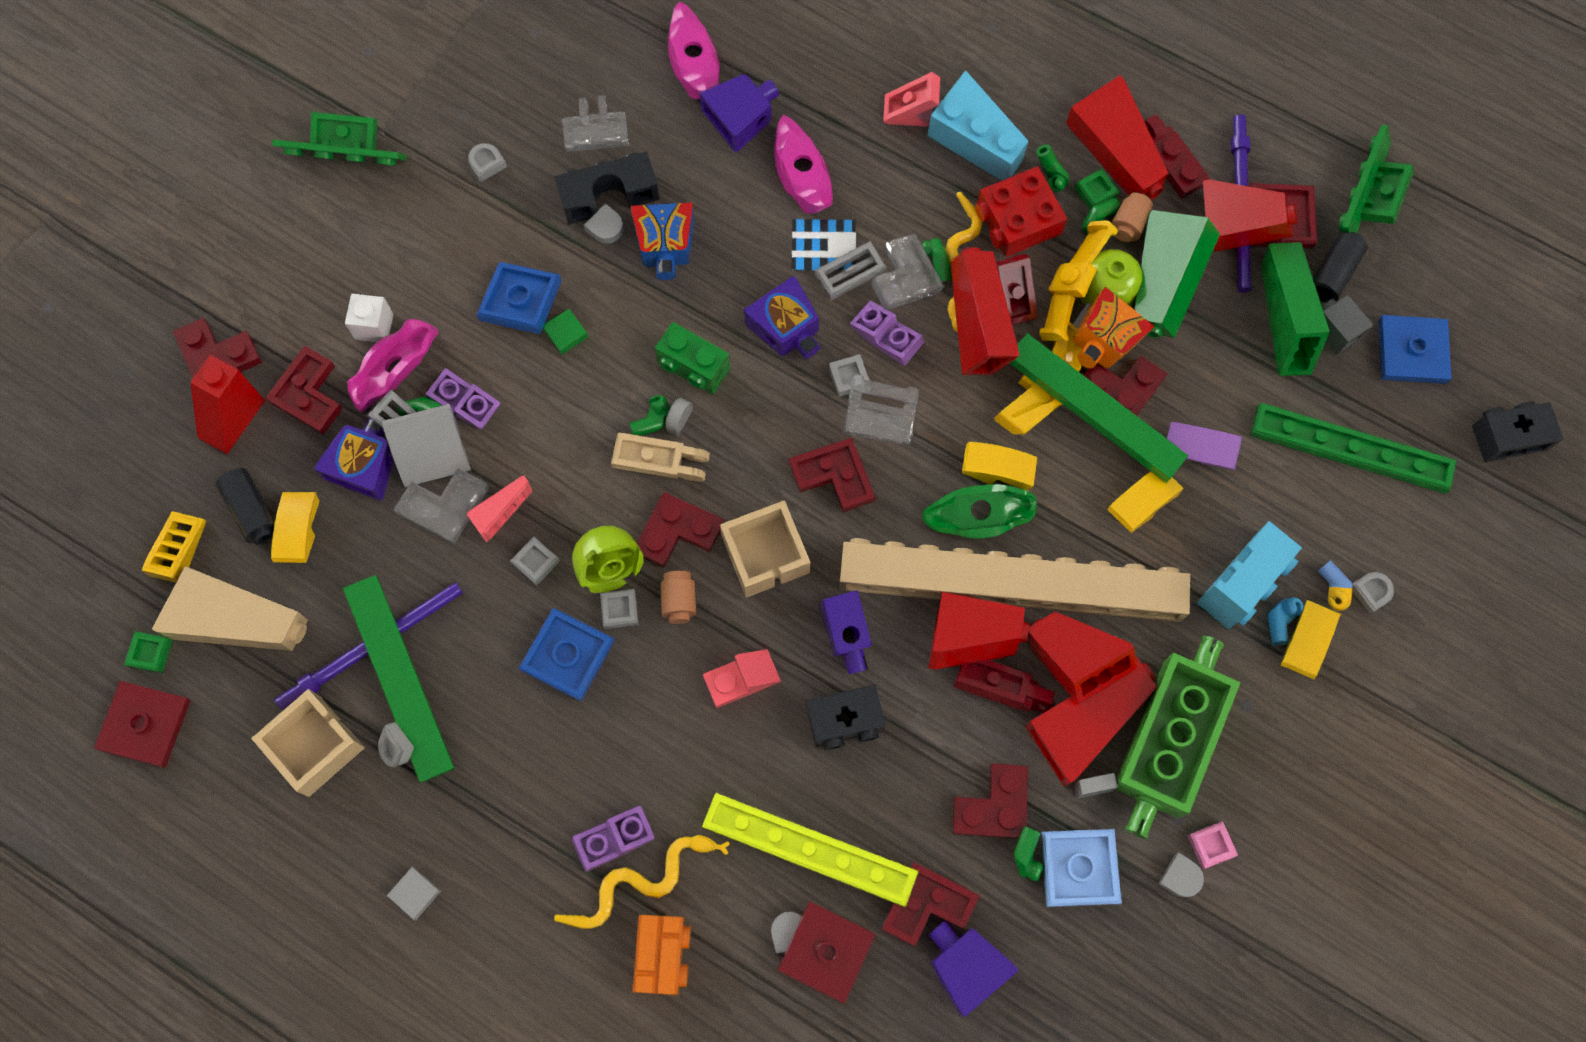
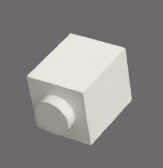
(368, 317)

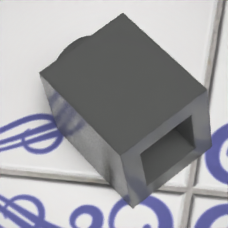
(1345, 323)

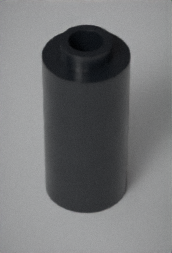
(1339, 266)
(246, 506)

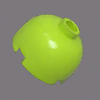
(1116, 272)
(605, 558)

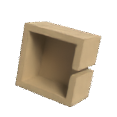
(765, 548)
(307, 743)

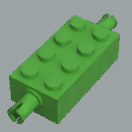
(1176, 736)

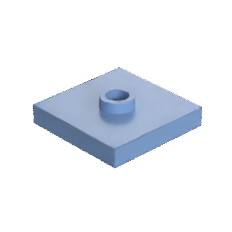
(1080, 868)

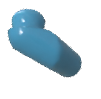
(1282, 616)

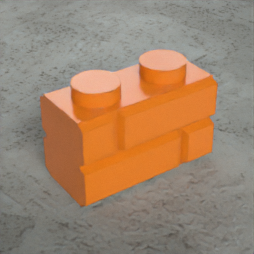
(660, 955)

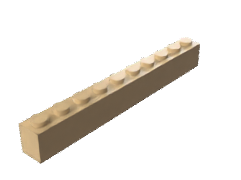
(1016, 581)

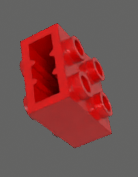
(1020, 212)

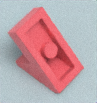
(913, 102)
(741, 677)

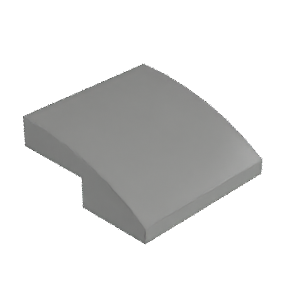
(426, 445)

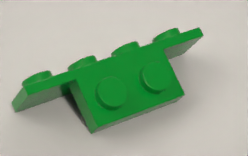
(341, 135)
(1380, 187)

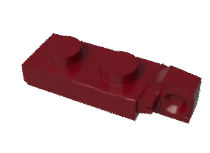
(1183, 169)
(1003, 685)

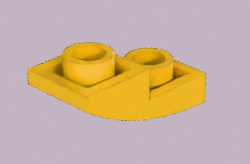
(999, 463)
(1143, 500)
(292, 527)
(1310, 639)

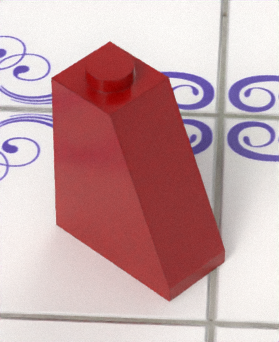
(1247, 214)
(222, 403)
(975, 631)
(1080, 655)

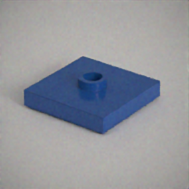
(519, 297)
(1414, 349)
(566, 654)

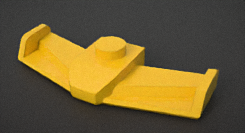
(1073, 281)
(1036, 402)

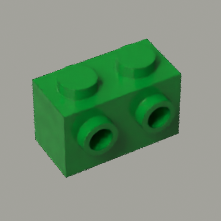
(692, 358)

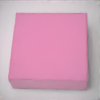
(1212, 845)

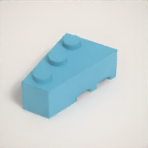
(977, 129)
(1250, 576)

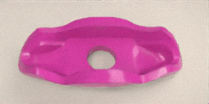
(693, 72)
(810, 188)
(407, 345)

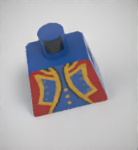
(664, 236)

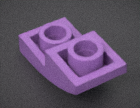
(887, 334)
(466, 401)
(1206, 445)
(613, 838)

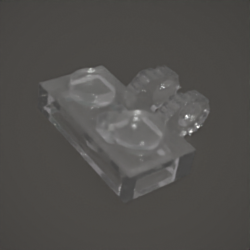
(595, 130)

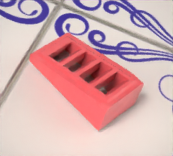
(497, 509)

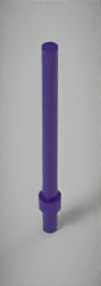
(1240, 148)
(315, 680)

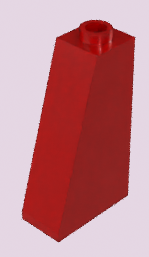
(1119, 138)
(981, 314)
(1076, 733)

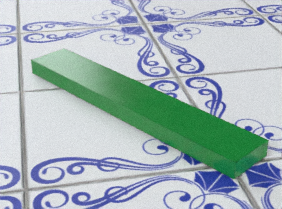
(1098, 408)
(1353, 448)
(398, 677)

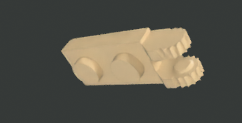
(657, 457)

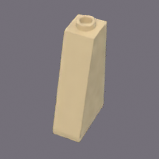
(223, 614)

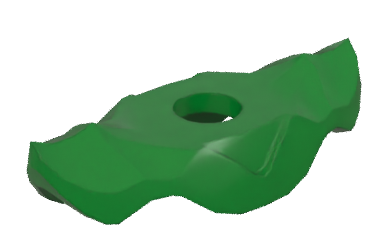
(1007, 506)

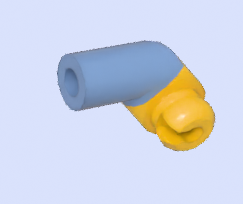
(1339, 586)

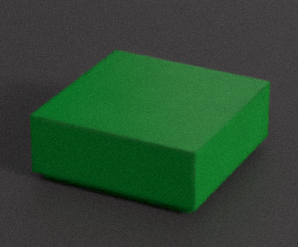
(1096, 188)
(565, 331)
(148, 652)

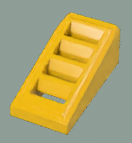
(154, 562)

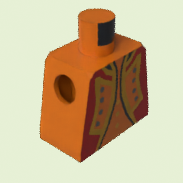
(1109, 330)

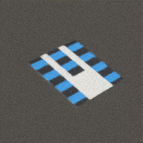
(821, 241)

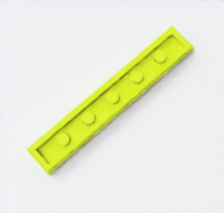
(810, 849)

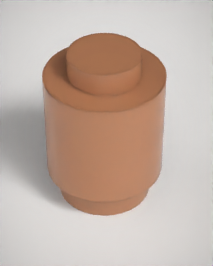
(1132, 217)
(678, 597)

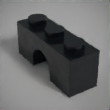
(628, 175)

